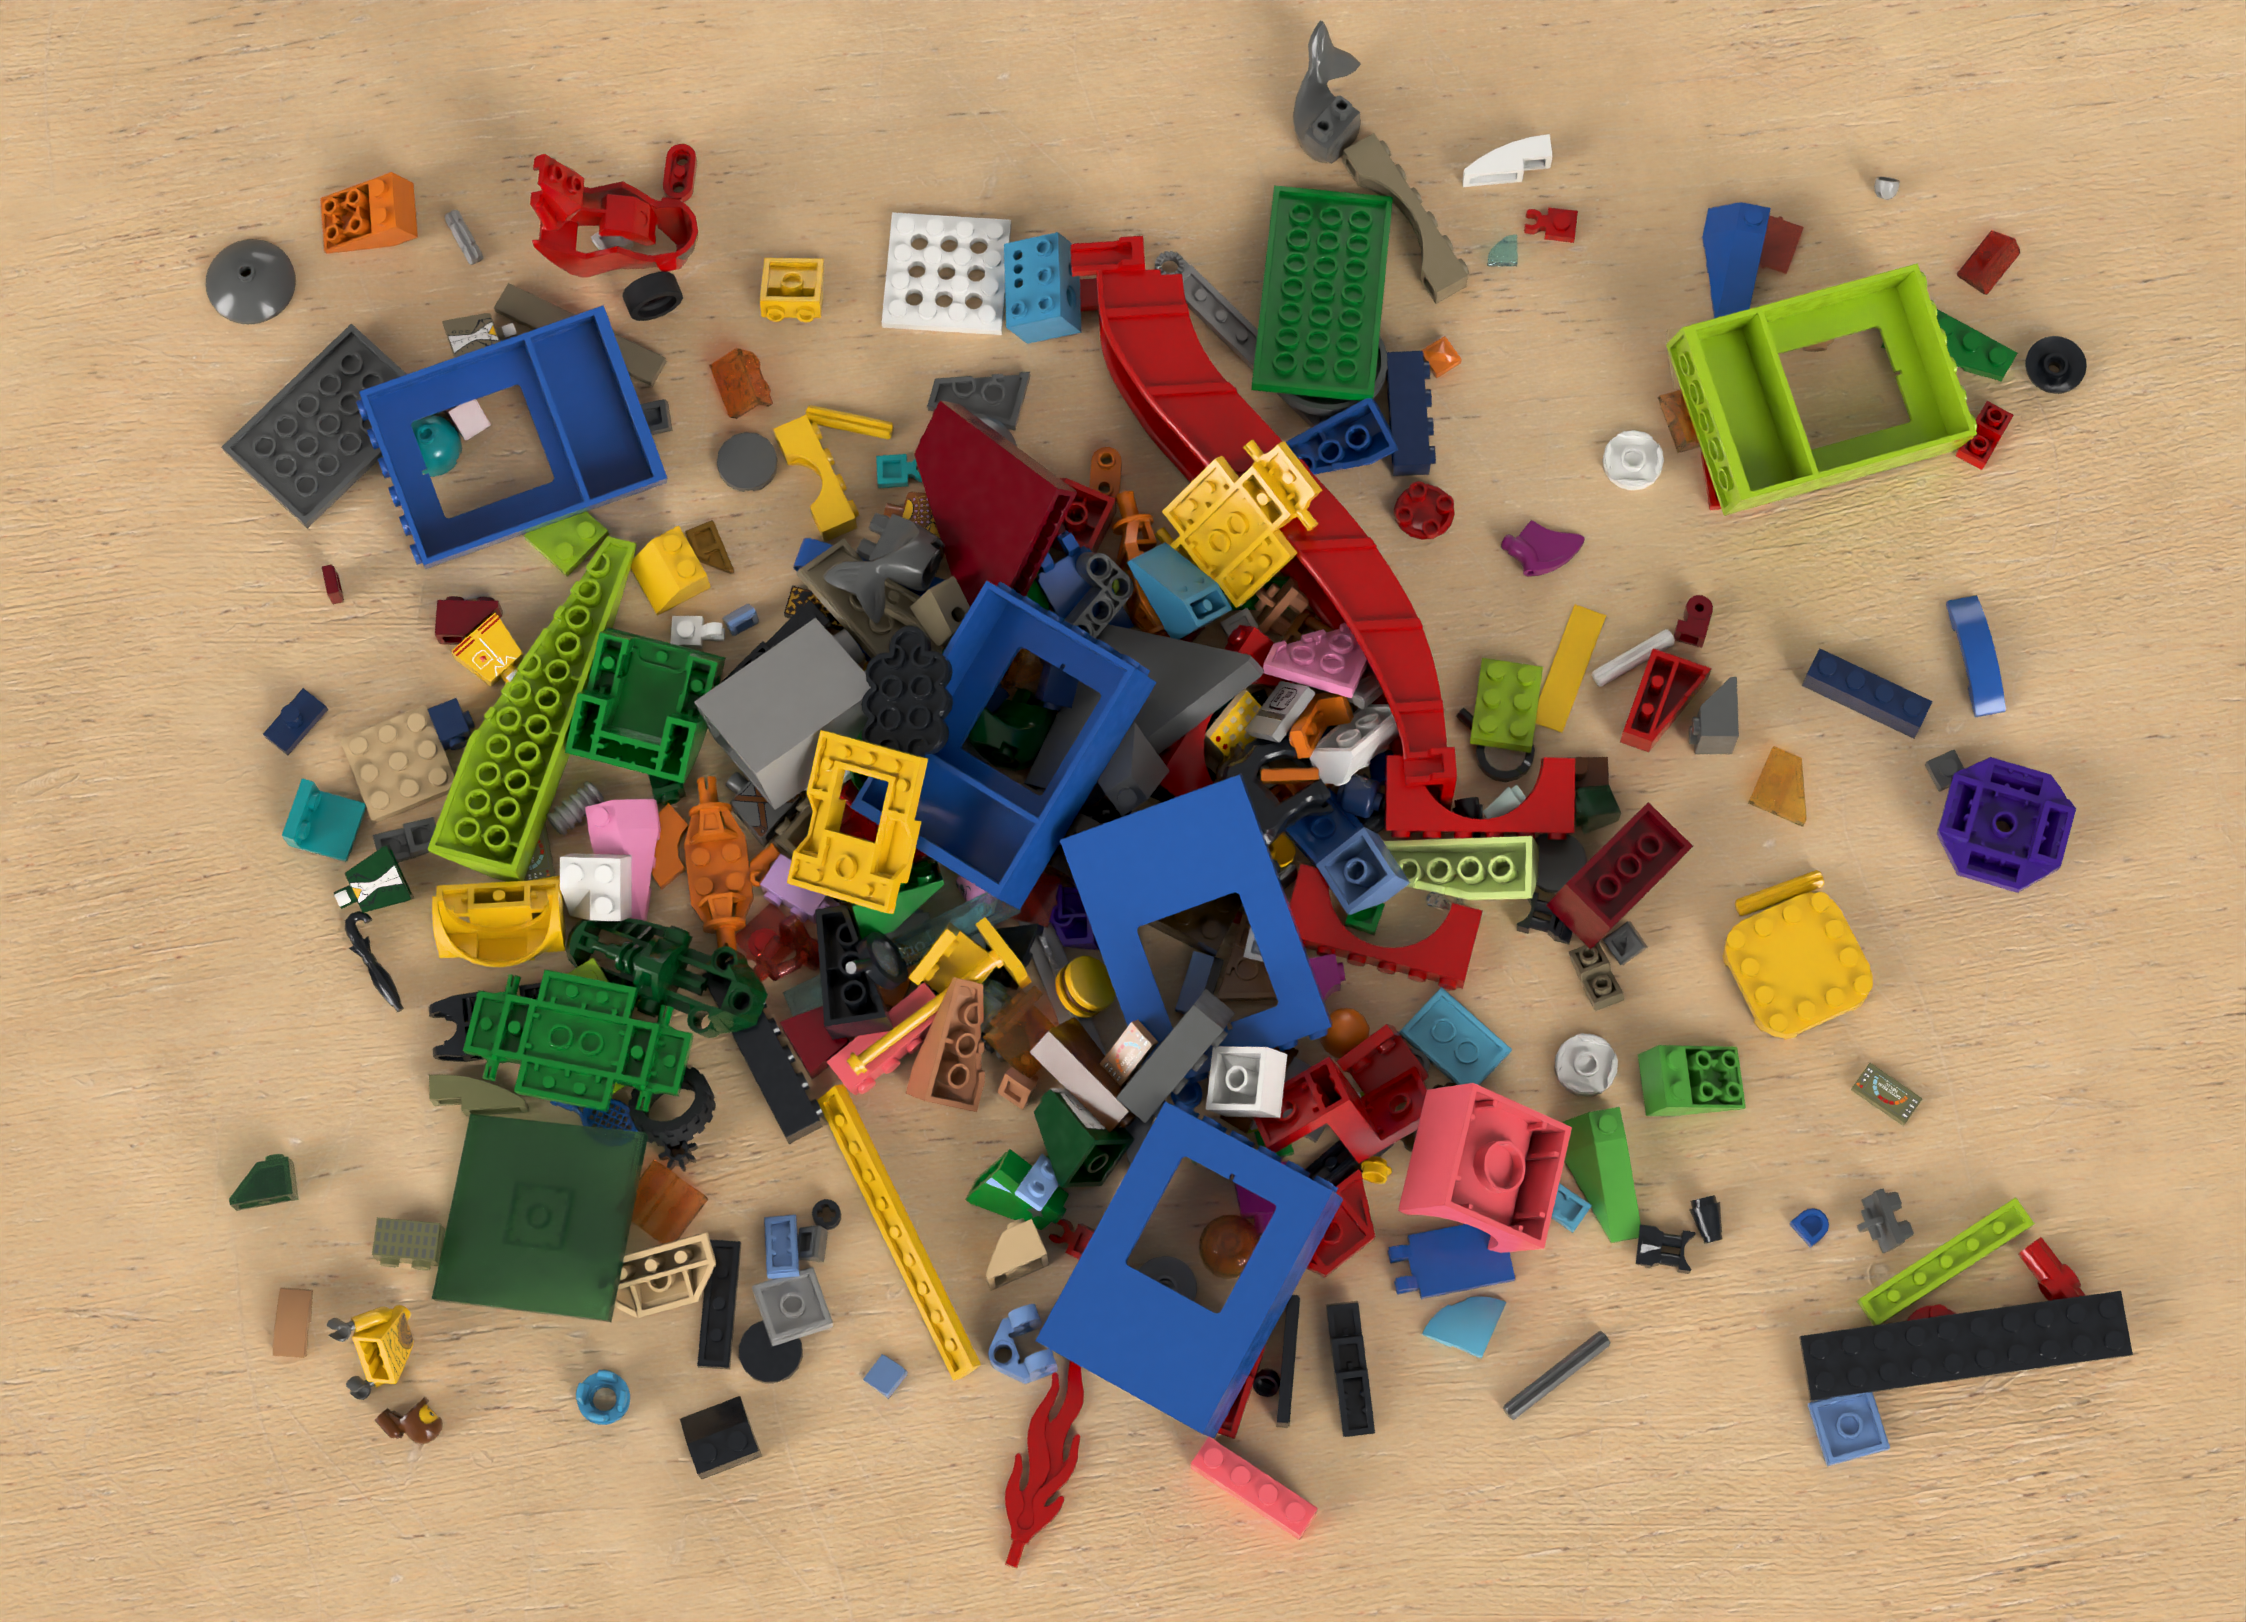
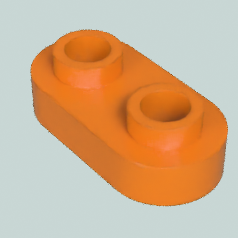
(1106, 475)

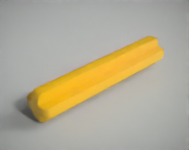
(850, 422)
(1779, 893)

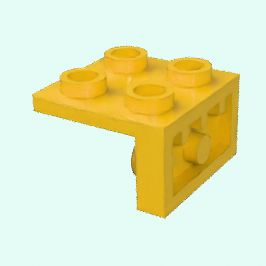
(948, 957)

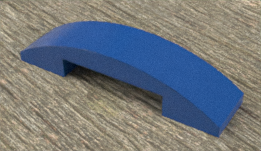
(1978, 655)

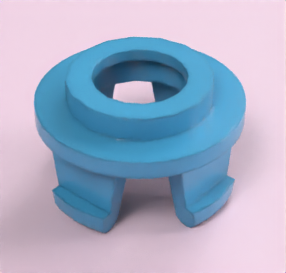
(596, 1381)

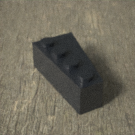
(850, 1001)

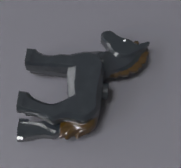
(1272, 814)

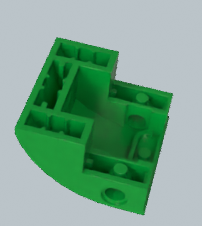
(643, 705)

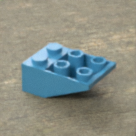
(1178, 591)

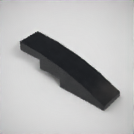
(1350, 1369)

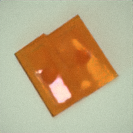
(665, 1203)

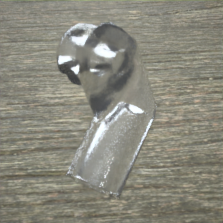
(1443, 902)

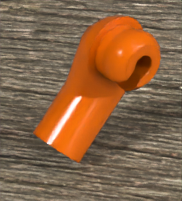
(761, 864)

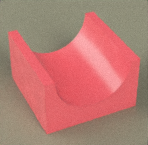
(1486, 1165)

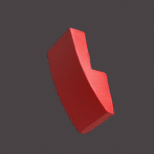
(1990, 427)

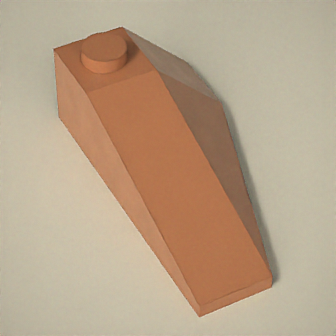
(950, 1058)

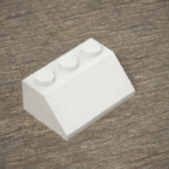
(1354, 744)

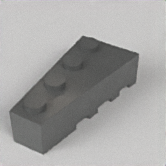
(1176, 1055)

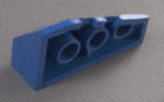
(1733, 252)
(1346, 439)

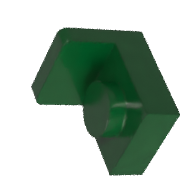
(666, 790)

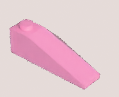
(628, 829)

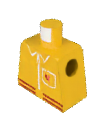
(489, 652)

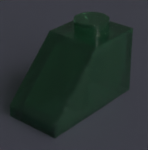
(267, 1184)

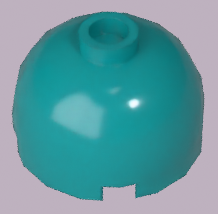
(438, 444)

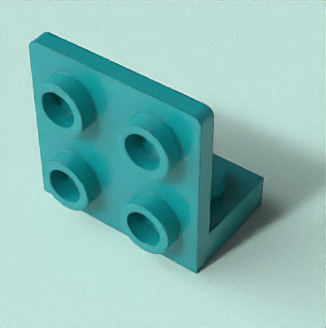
(323, 822)

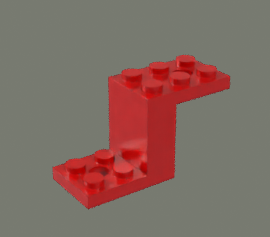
(1361, 1123)

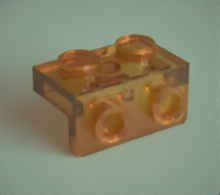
(740, 382)

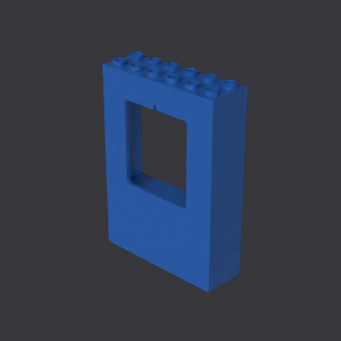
(580, 411)
(976, 815)
(1174, 861)
(1152, 1336)

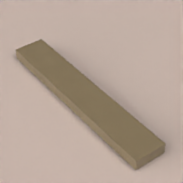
(536, 313)

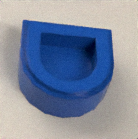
(1810, 1226)

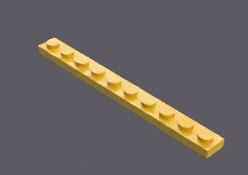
(899, 1232)

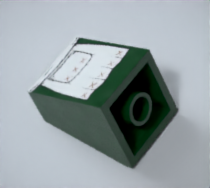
(1076, 1142)

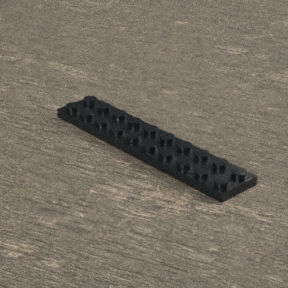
(1965, 1345)

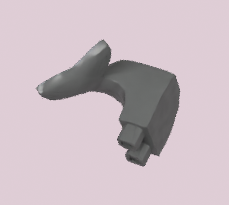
(1321, 120)
(903, 554)

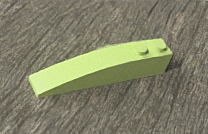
(1470, 866)

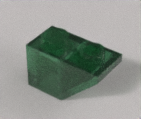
(1595, 808)

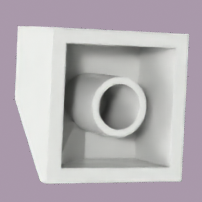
(597, 886)
(1246, 1082)

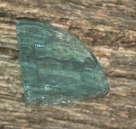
(1504, 252)

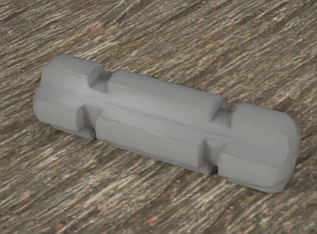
(463, 237)

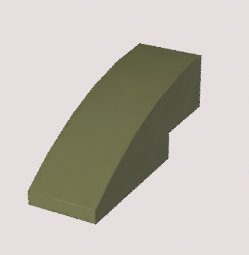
(474, 1096)

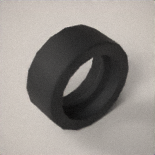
(652, 296)

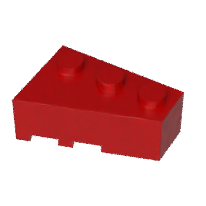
(1661, 697)

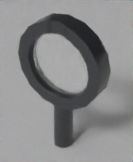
(1499, 763)
(880, 960)

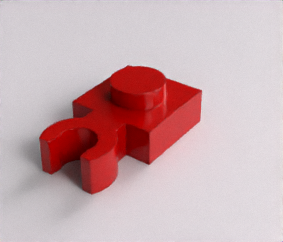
(1557, 224)
(1076, 1238)

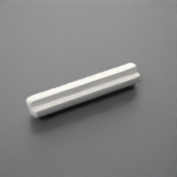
(1632, 658)

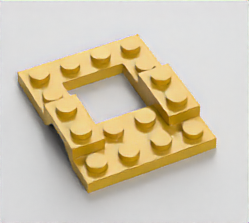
(849, 865)

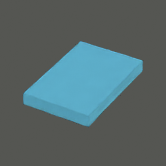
(1455, 1040)

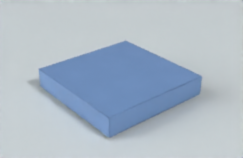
(1848, 1427)

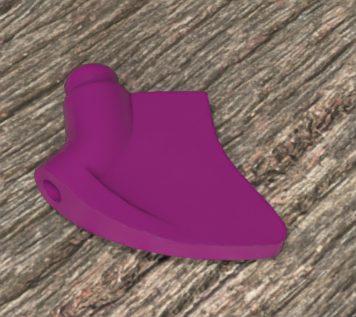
(1542, 549)

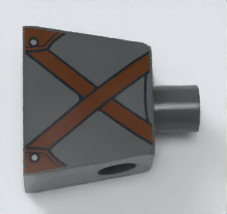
(756, 811)

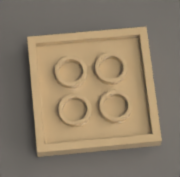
(399, 764)

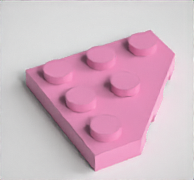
(1320, 661)

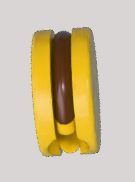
(1084, 987)

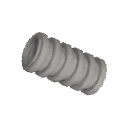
(574, 809)

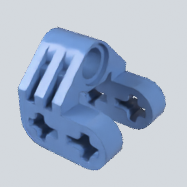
(1036, 1365)

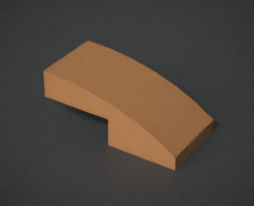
(292, 1322)

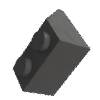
(1716, 724)

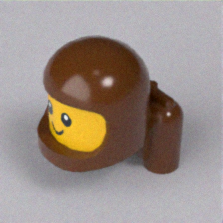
(418, 1424)

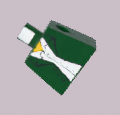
(375, 883)

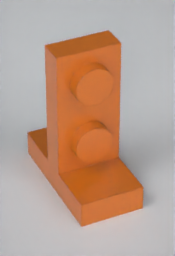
(1322, 711)

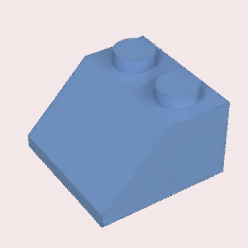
(1362, 872)

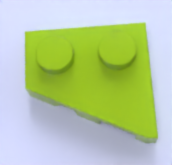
(568, 540)

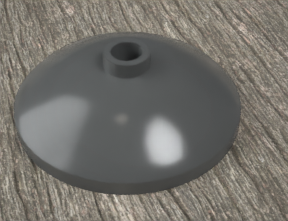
(251, 297)

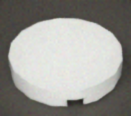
(1633, 460)
(1586, 1065)

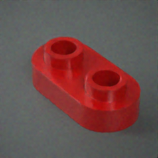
(680, 175)

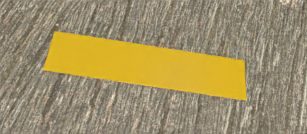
(1568, 667)

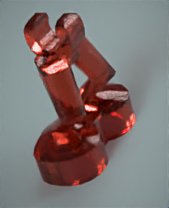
(795, 937)

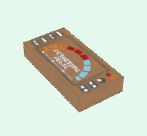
(1129, 1052)

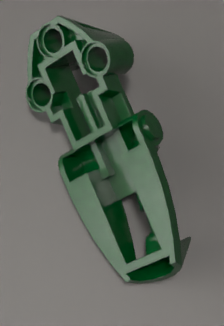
(657, 968)

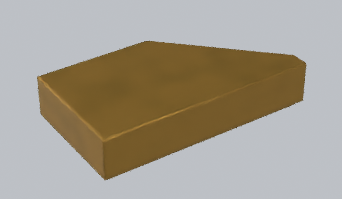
(709, 546)

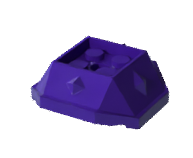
(2022, 798)

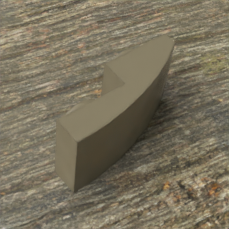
(1596, 976)

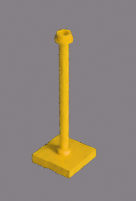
(999, 956)

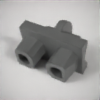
(1881, 1220)

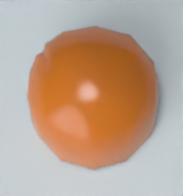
(1347, 1031)

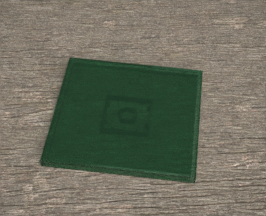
(540, 1217)

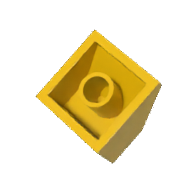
(669, 571)

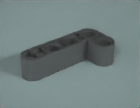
(1099, 592)

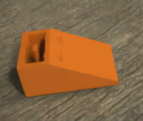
(369, 215)

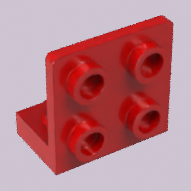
(1380, 1059)

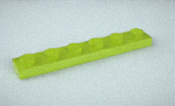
(1945, 1262)

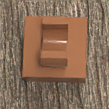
(1017, 1087)

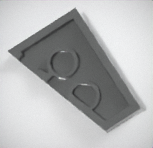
(992, 396)

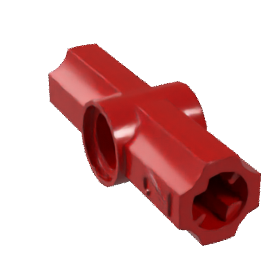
(2053, 1277)

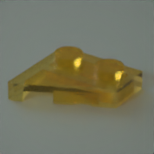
(1781, 787)

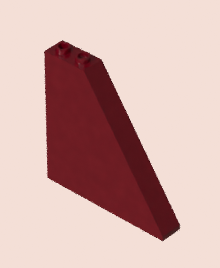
(988, 501)

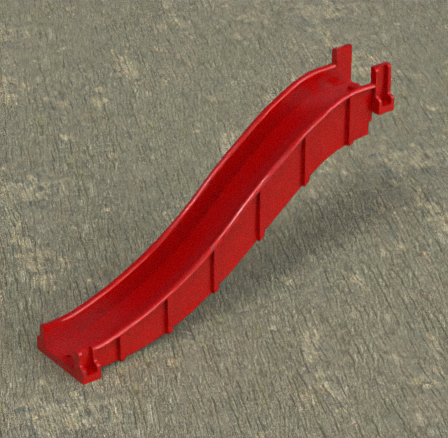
(1200, 417)

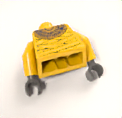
(381, 1343)

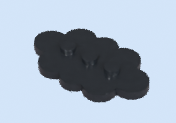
(908, 695)

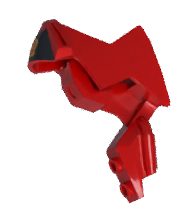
(617, 211)

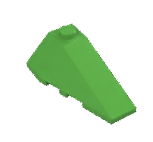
(1603, 1171)

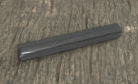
(1556, 1375)

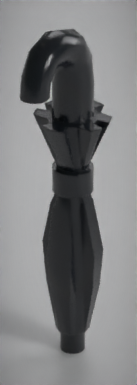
(361, 946)

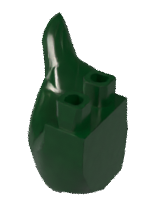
(1013, 733)

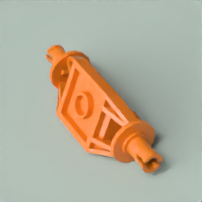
(1132, 522)
(717, 866)

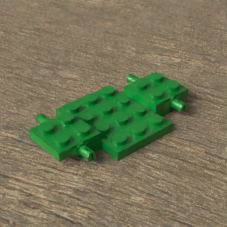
(578, 1041)

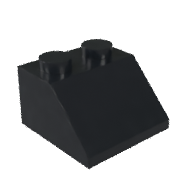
(720, 1438)

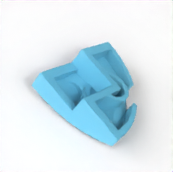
(1466, 1324)

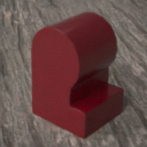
(1696, 621)

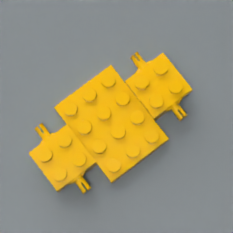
(1234, 522)

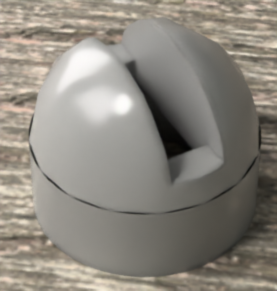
(1886, 187)

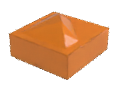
(1441, 357)

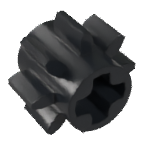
(680, 1160)

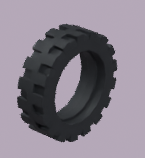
(683, 1126)

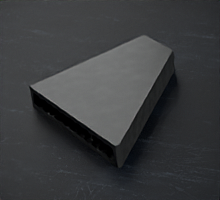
(1189, 688)

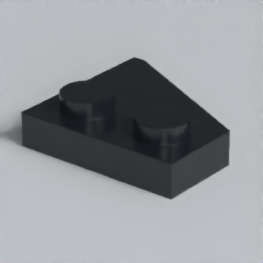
(1020, 942)

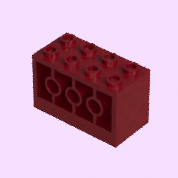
(1619, 875)

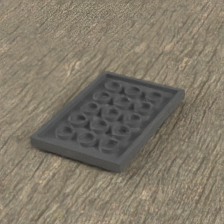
(311, 435)

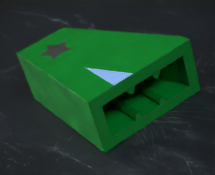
(997, 1187)

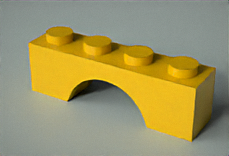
(801, 446)

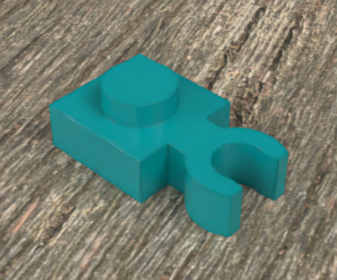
(895, 471)

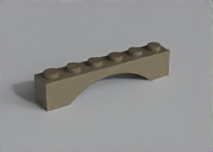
(1373, 169)

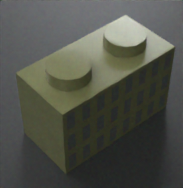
(408, 1243)

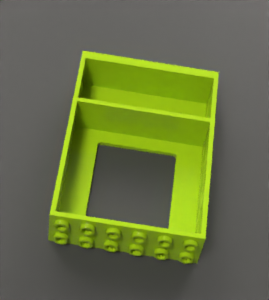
(1748, 412)

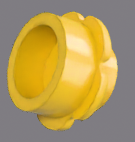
(1375, 1170)

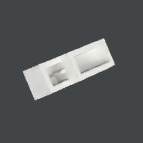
(1509, 162)

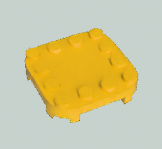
(1798, 965)

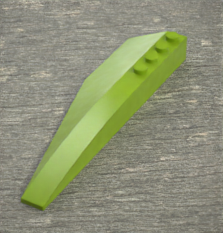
(520, 747)

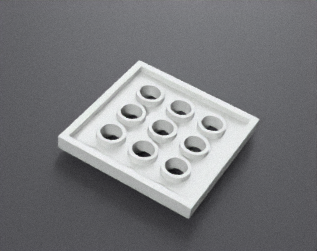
(957, 316)

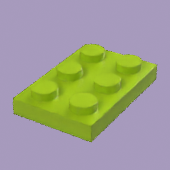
(1506, 705)

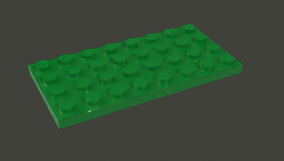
(1322, 293)

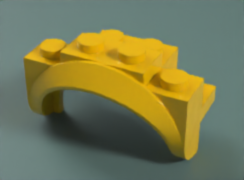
(501, 921)

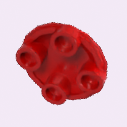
(1424, 511)

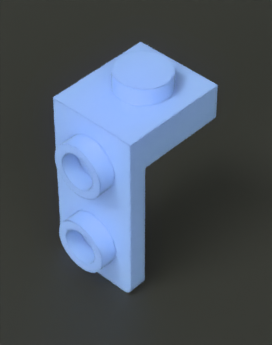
(1038, 1184)

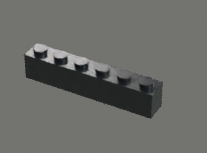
(772, 1068)

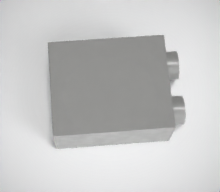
(779, 703)

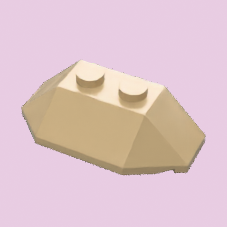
(665, 1276)

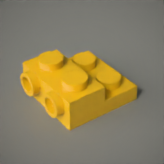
(792, 288)

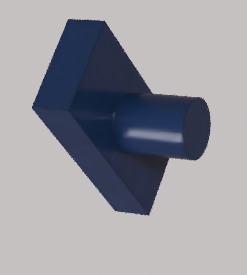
(295, 721)

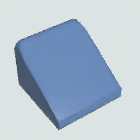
(741, 619)
(885, 1376)

